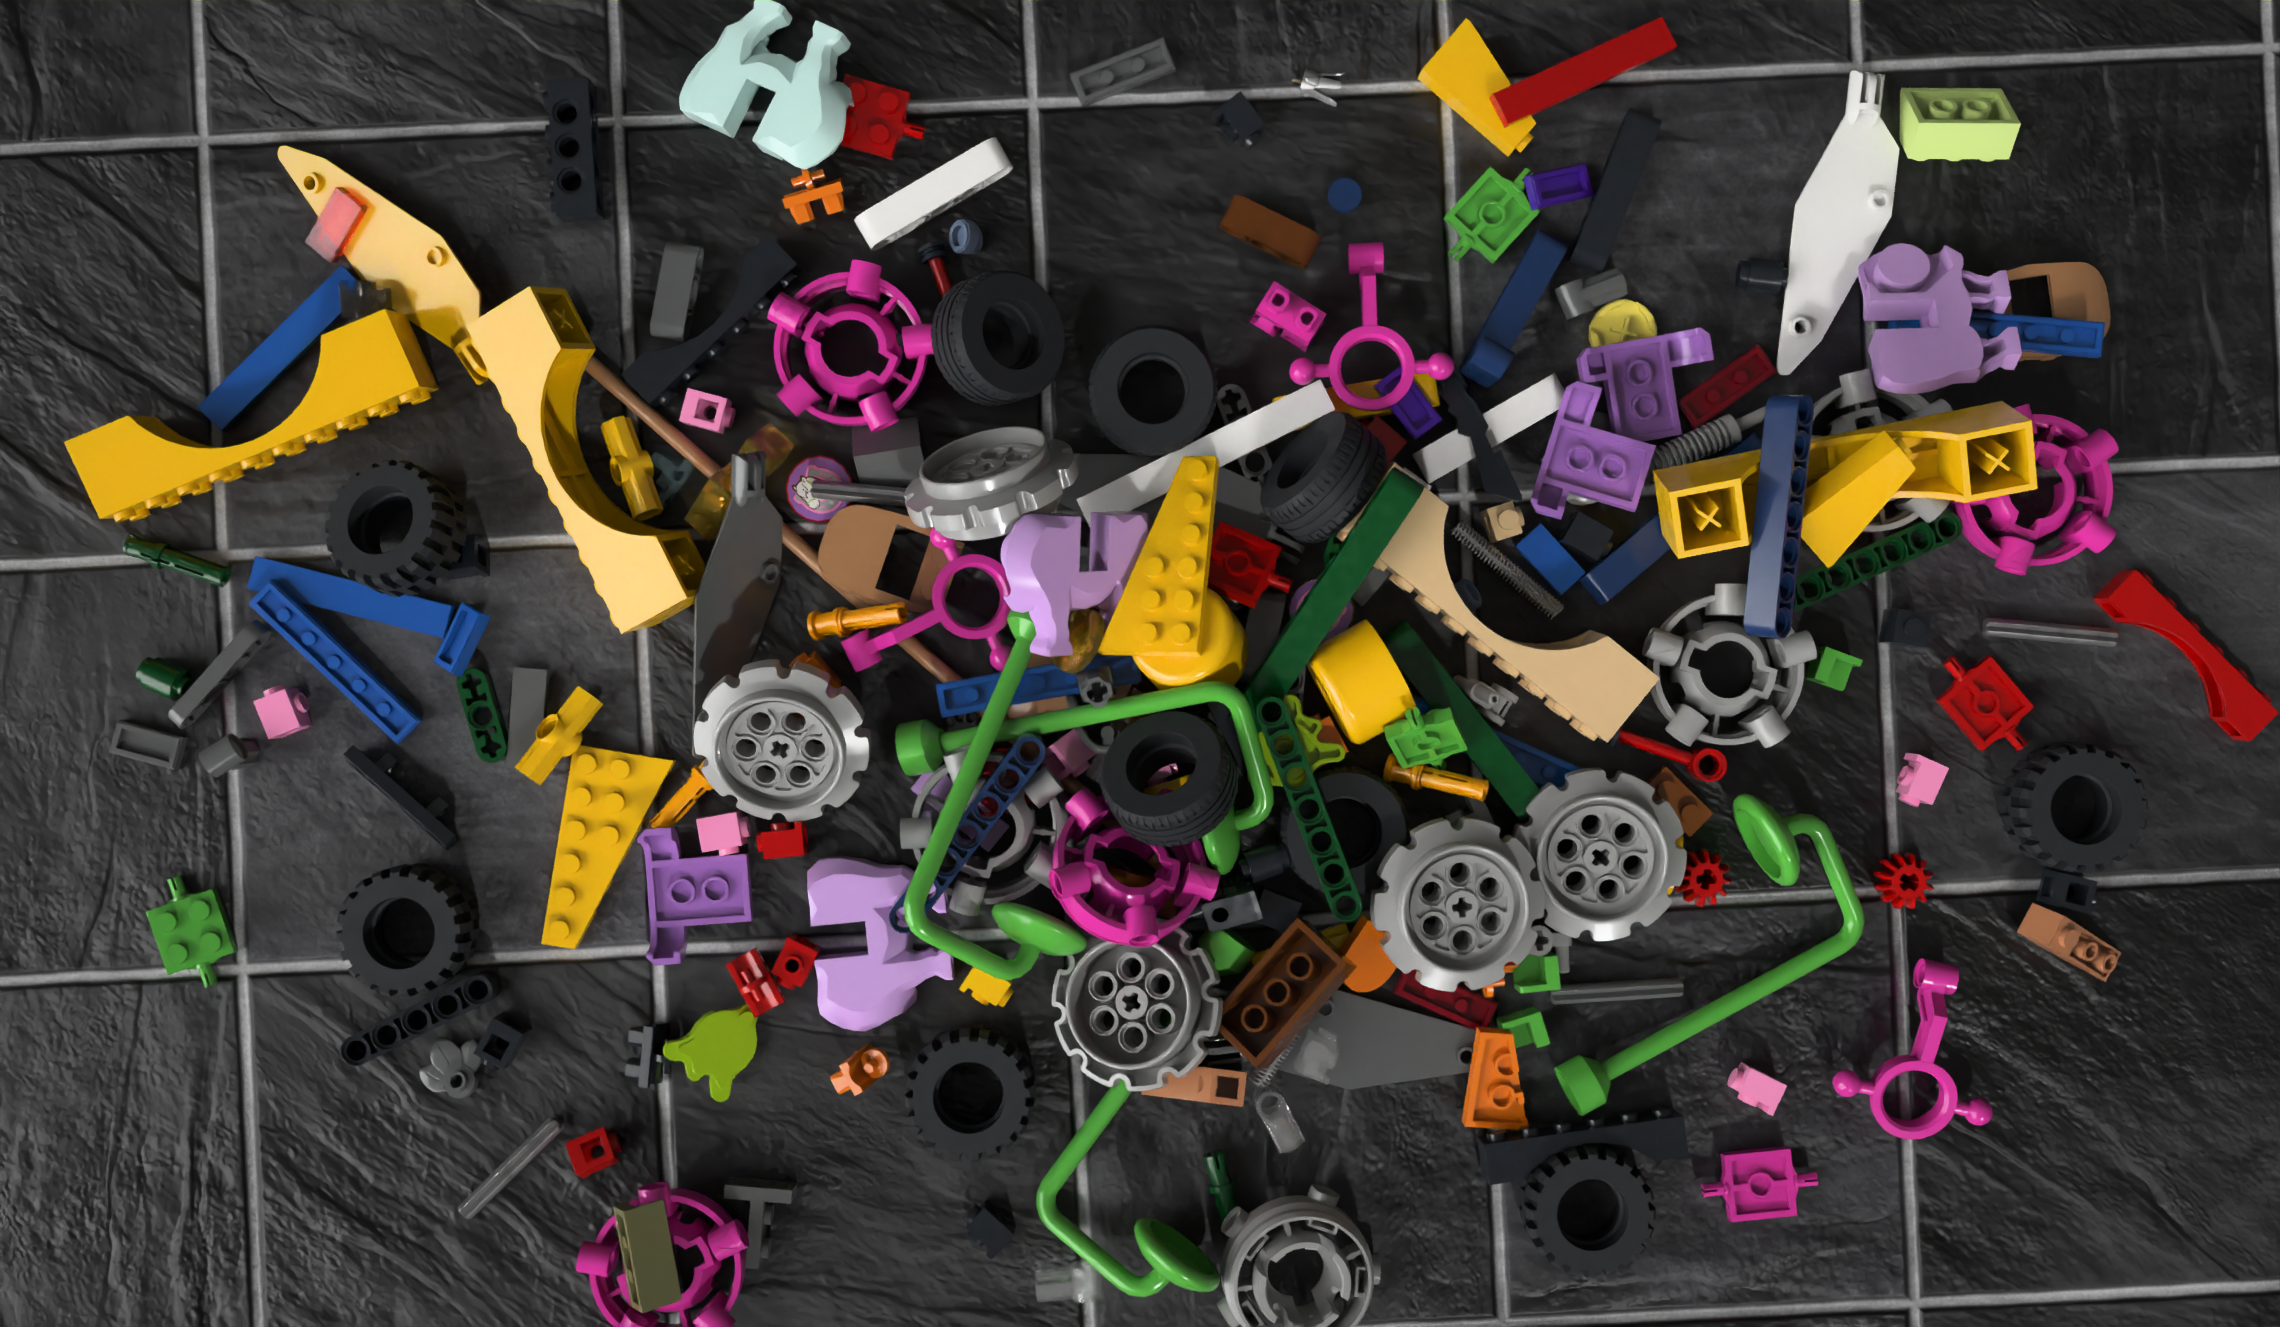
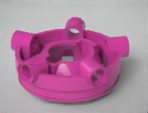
(797, 319)
(2085, 529)
(1118, 911)
(716, 1243)

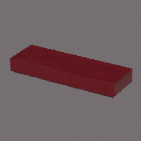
(1725, 387)
(1461, 1005)

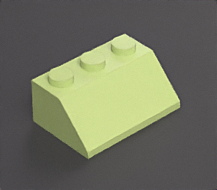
(1957, 124)

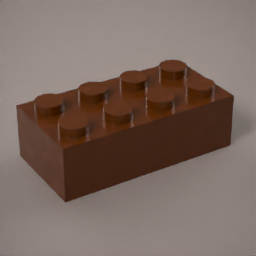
(1283, 993)

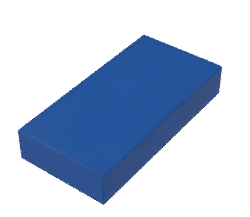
(1550, 559)
(462, 639)

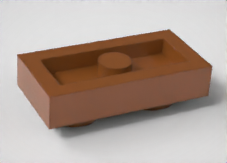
(1687, 806)

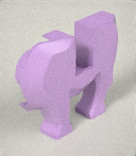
(1936, 291)
(1045, 576)
(875, 984)

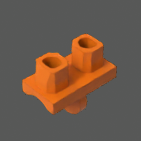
(800, 200)
(861, 1070)

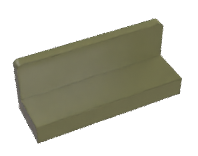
(647, 1255)

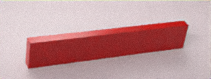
(1582, 72)

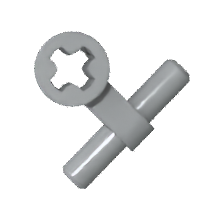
(1492, 700)
(1547, 940)

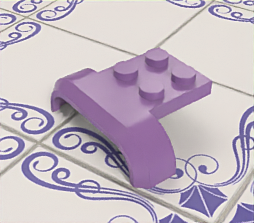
(1641, 381)
(1588, 459)
(690, 892)

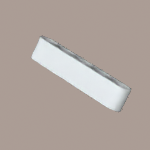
(933, 194)
(1503, 423)

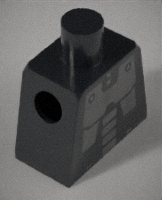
(1231, 905)

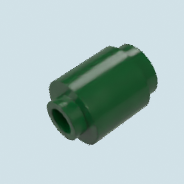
(164, 678)

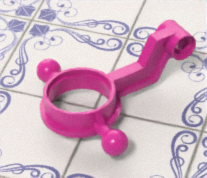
(1366, 261)
(864, 649)
(1933, 981)

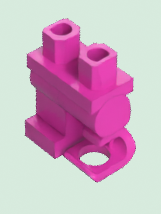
(1290, 312)

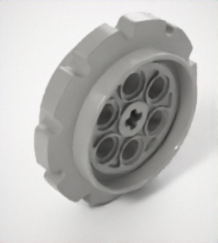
(989, 481)
(782, 740)
(1429, 858)
(1637, 892)
(1112, 1053)

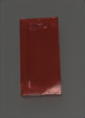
(336, 224)

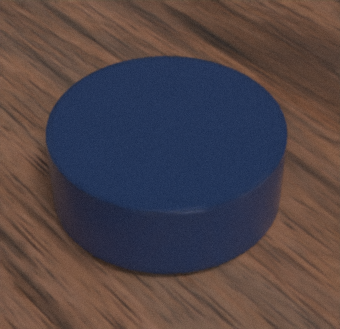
(1344, 195)

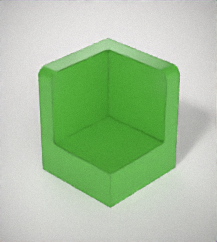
(1831, 668)
(1537, 974)
(1526, 1027)

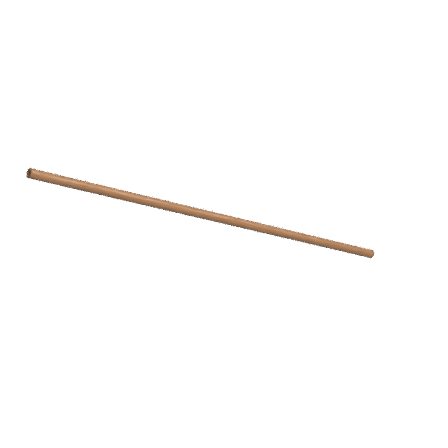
(796, 544)

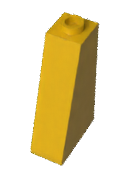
(1464, 78)
(1852, 495)

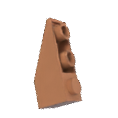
(2069, 941)
(1205, 1086)

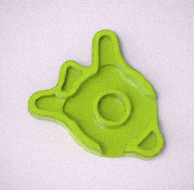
(1307, 730)
(717, 1047)

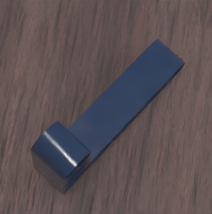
(1492, 347)

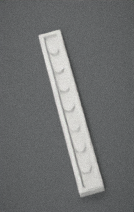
(1225, 443)

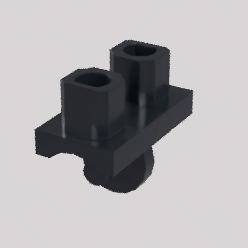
(653, 1063)

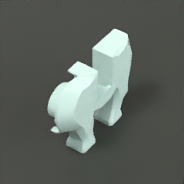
(808, 105)

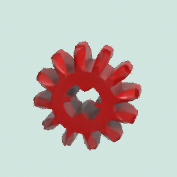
(1891, 882)
(1707, 888)

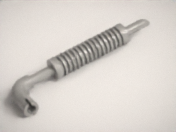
(1694, 445)

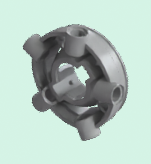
(1858, 389)
(1688, 719)
(970, 885)
(1343, 1269)

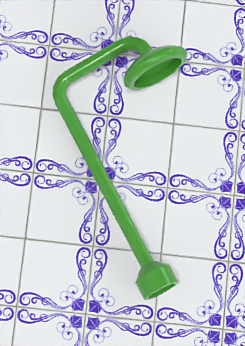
(923, 744)
(1776, 852)
(1025, 925)
(1166, 1249)

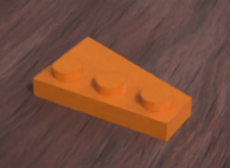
(1493, 1083)

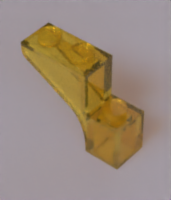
(714, 499)

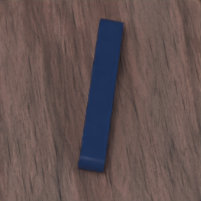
(1778, 515)
(1640, 547)
(981, 820)

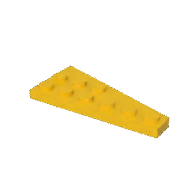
(1168, 586)
(599, 822)

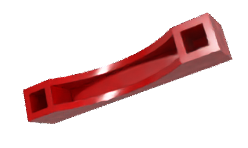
(2231, 699)

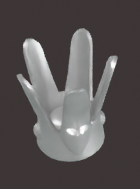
(1312, 80)

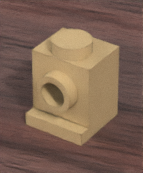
(1502, 521)

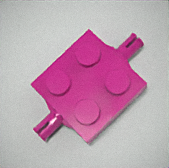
(1759, 1184)

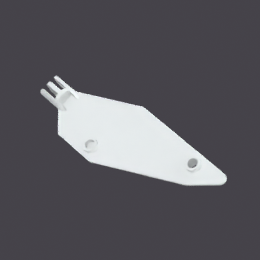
(1838, 219)

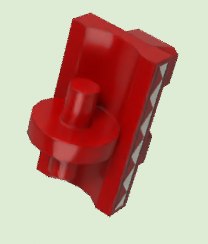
(755, 982)

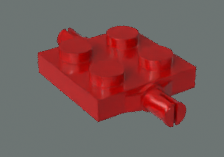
(877, 118)
(1243, 565)
(1984, 703)

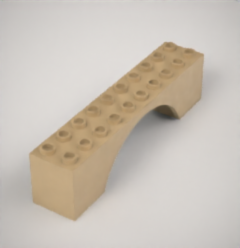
(1580, 676)

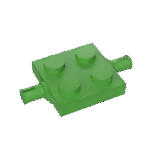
(1490, 215)
(1425, 738)
(192, 931)

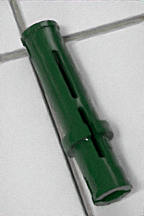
(163, 556)
(1221, 1184)

